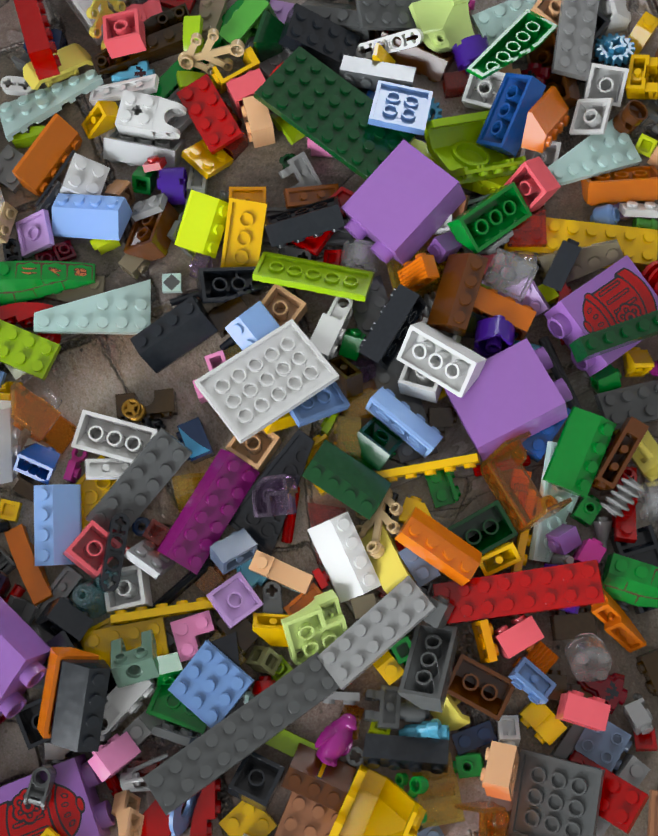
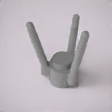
(132, 780)

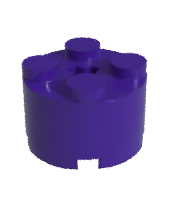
(469, 51)
(173, 184)
(493, 336)

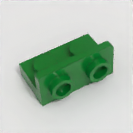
(442, 488)

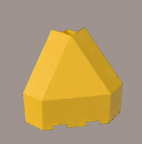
(377, 808)

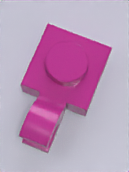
(73, 468)

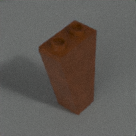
(619, 453)

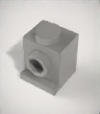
(638, 717)

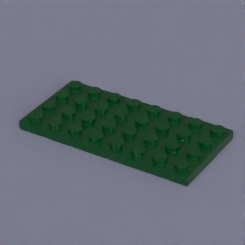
(329, 112)

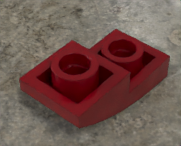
(59, 252)

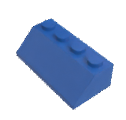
(508, 114)

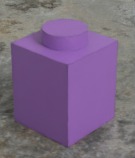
(443, 246)
(563, 539)

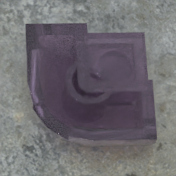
(274, 496)

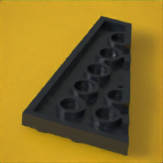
(290, 461)

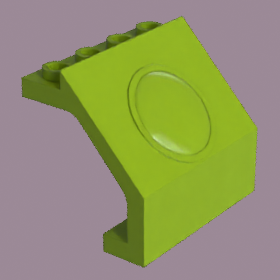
(455, 149)

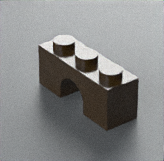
(163, 405)

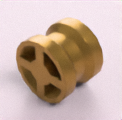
(129, 407)

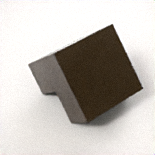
(25, 486)

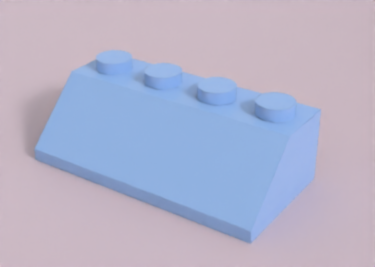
(90, 216)
(252, 325)
(403, 421)
(56, 522)

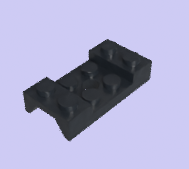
(643, 550)

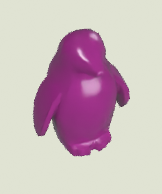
(336, 739)

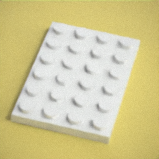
(266, 380)

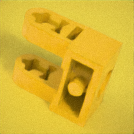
(638, 77)

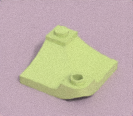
(442, 22)
(314, 627)

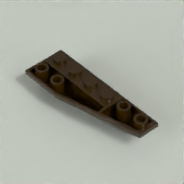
(162, 37)

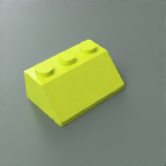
(202, 224)

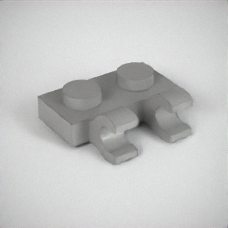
(302, 170)

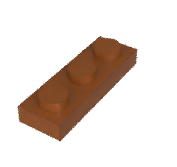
(305, 195)

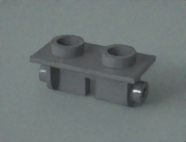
(50, 198)

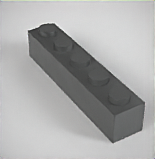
(567, 742)

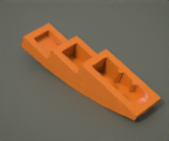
(24, 557)
(618, 624)

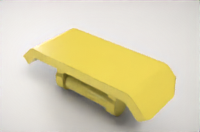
(71, 59)
(646, 457)
(390, 565)
(451, 714)

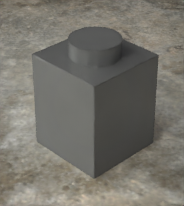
(441, 614)

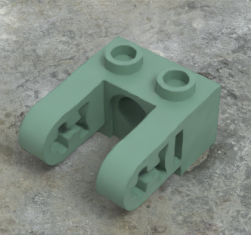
(135, 664)

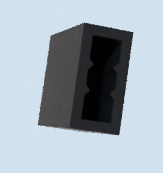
(562, 264)

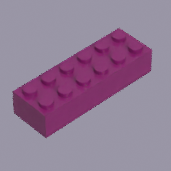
(208, 511)

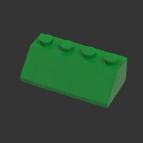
(490, 218)
(579, 452)

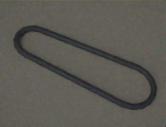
(54, 179)

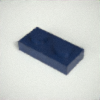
(473, 737)

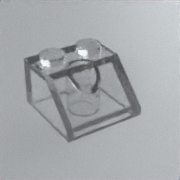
(509, 274)

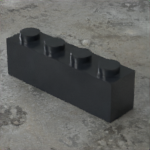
(406, 753)

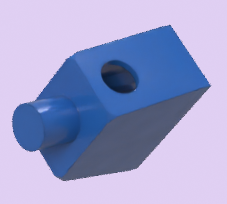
(37, 462)

